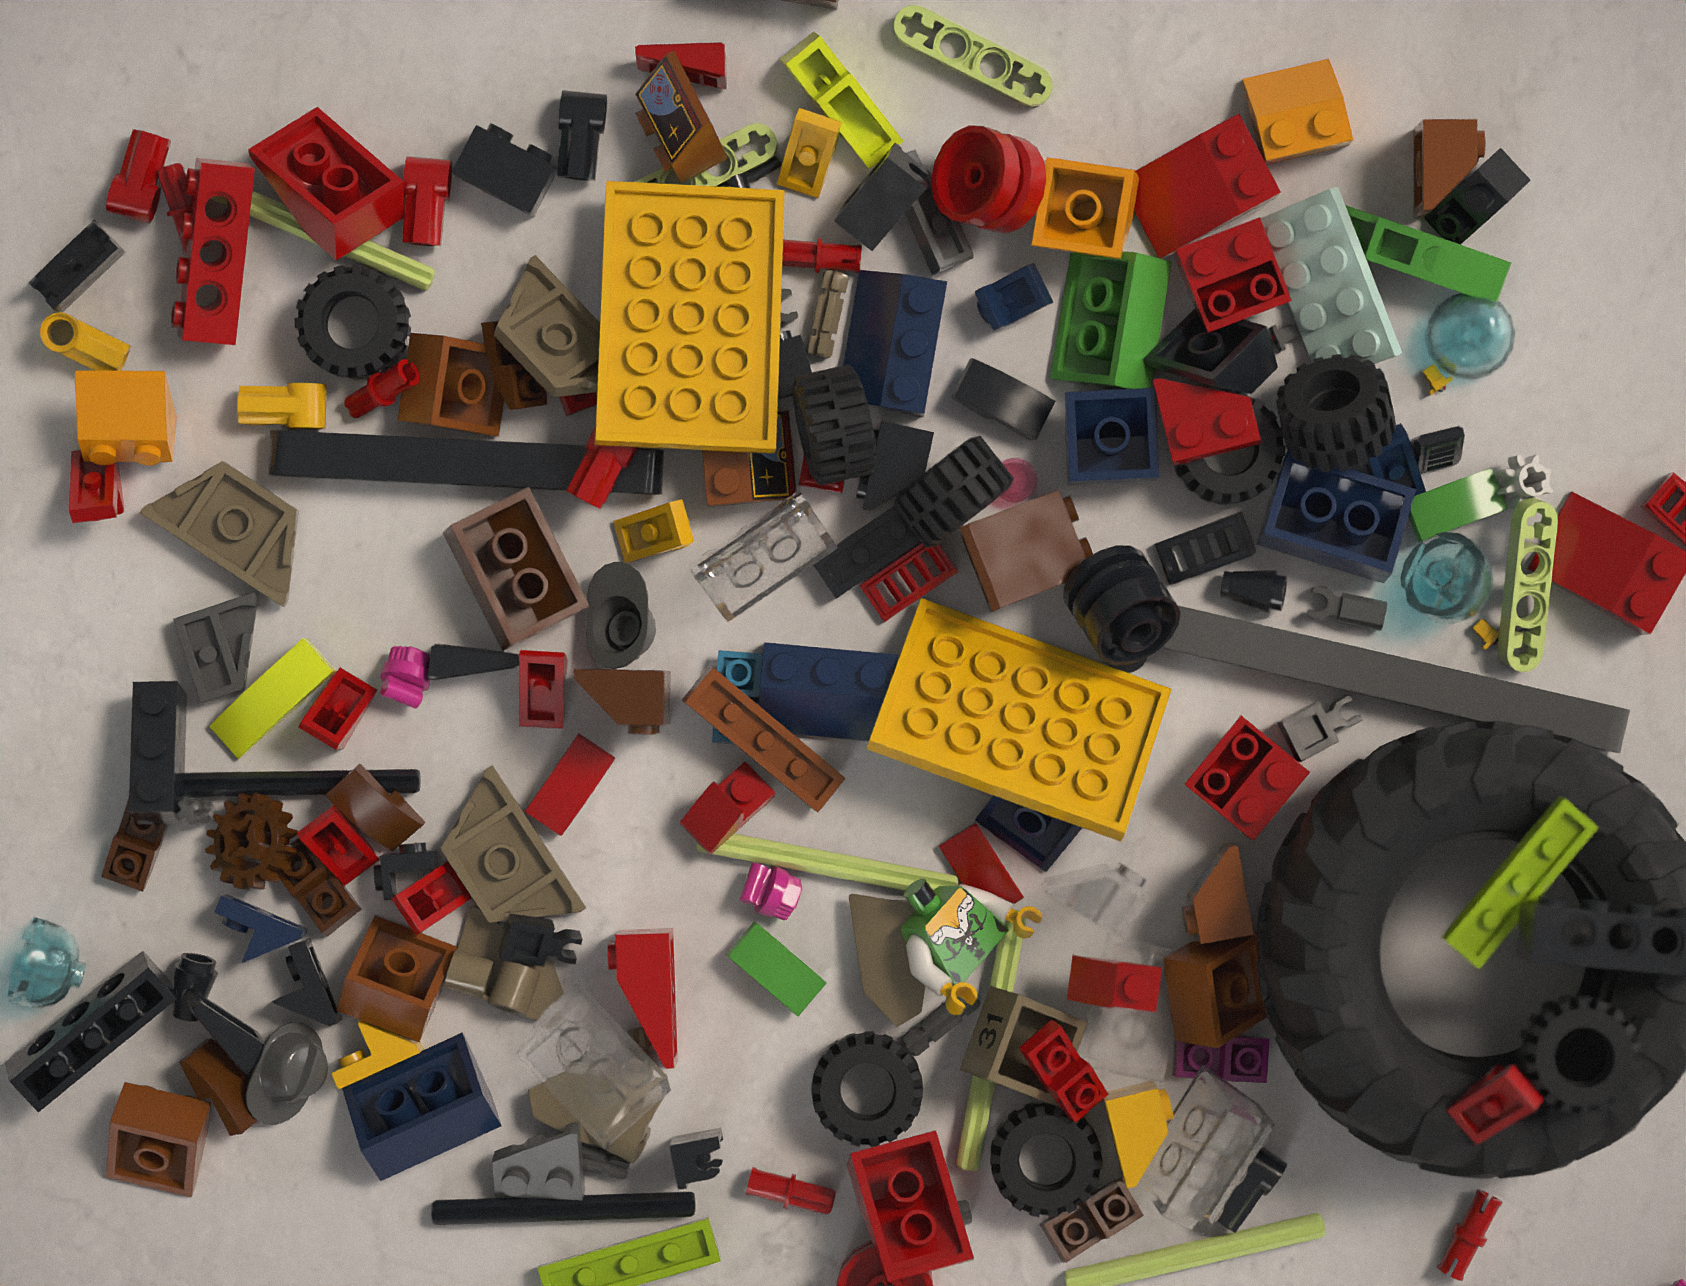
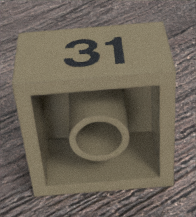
(1001, 1029)

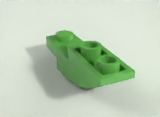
(1429, 256)

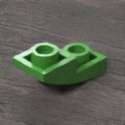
(1456, 505)
(776, 968)

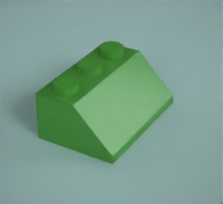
(1110, 320)

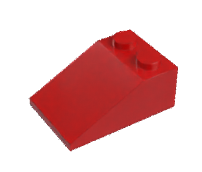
(330, 182)
(1202, 186)
(1614, 564)
(648, 980)
(909, 1206)

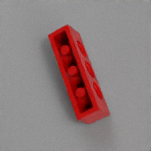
(217, 321)

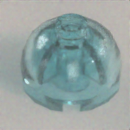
(1469, 336)
(1447, 578)
(45, 965)

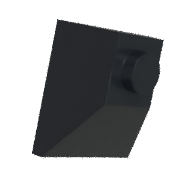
(1227, 358)

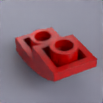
(570, 784)
(1063, 1071)

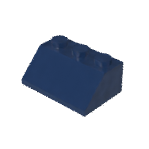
(895, 338)
(1337, 518)
(825, 689)
(421, 1107)

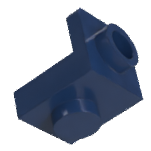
(1013, 297)

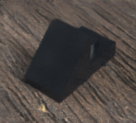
(316, 997)

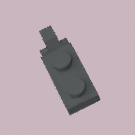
(936, 234)

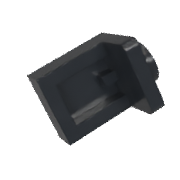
(411, 858)

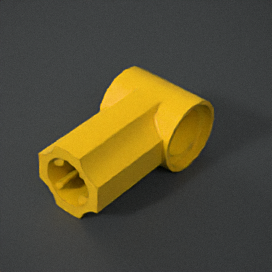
(88, 346)
(290, 405)

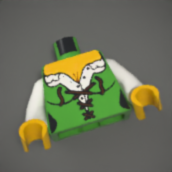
(954, 934)

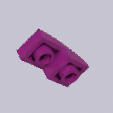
(1236, 1061)

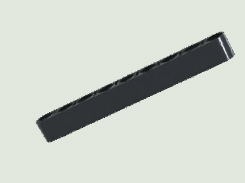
(448, 461)

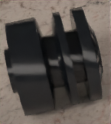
(1121, 605)

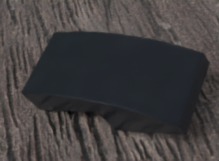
(1003, 399)

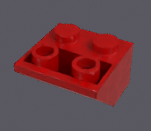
(1232, 275)
(1246, 778)

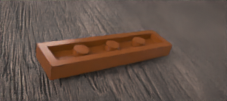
(763, 739)

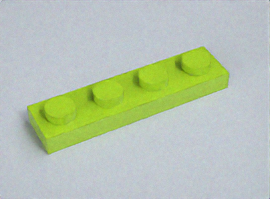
(1519, 879)
(638, 1258)

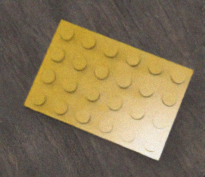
(690, 317)
(1020, 719)

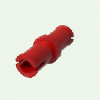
(1469, 1235)

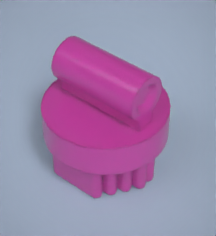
(405, 675)
(771, 891)

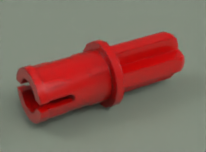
(173, 184)
(821, 255)
(382, 388)
(790, 1191)

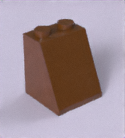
(1025, 549)

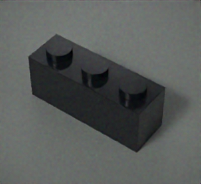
(157, 751)

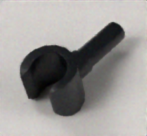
(744, 179)

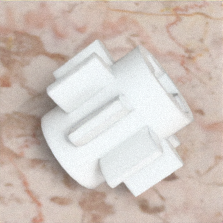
(1512, 479)

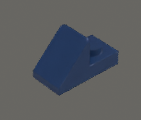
(1397, 462)
(270, 929)

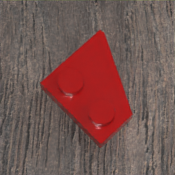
(1204, 420)

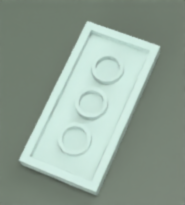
(1330, 280)

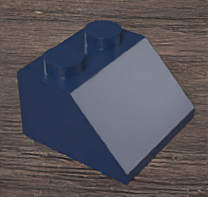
(1111, 436)
(1027, 831)

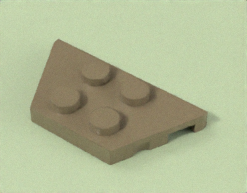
(551, 333)
(234, 526)
(505, 858)

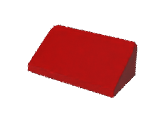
(979, 864)

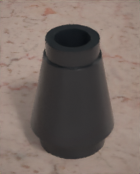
(1255, 589)
(196, 973)

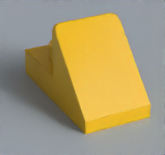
(809, 153)
(654, 531)
(385, 1050)

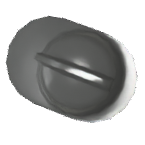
(618, 616)
(286, 1073)

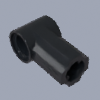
(581, 121)
(1260, 1180)

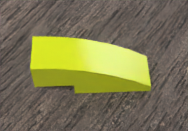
(841, 98)
(272, 697)

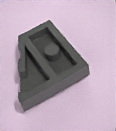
(219, 645)
(542, 1167)

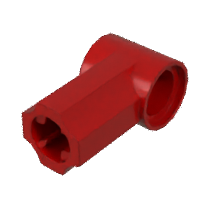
(137, 189)
(426, 189)
(599, 471)

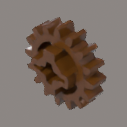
(249, 845)

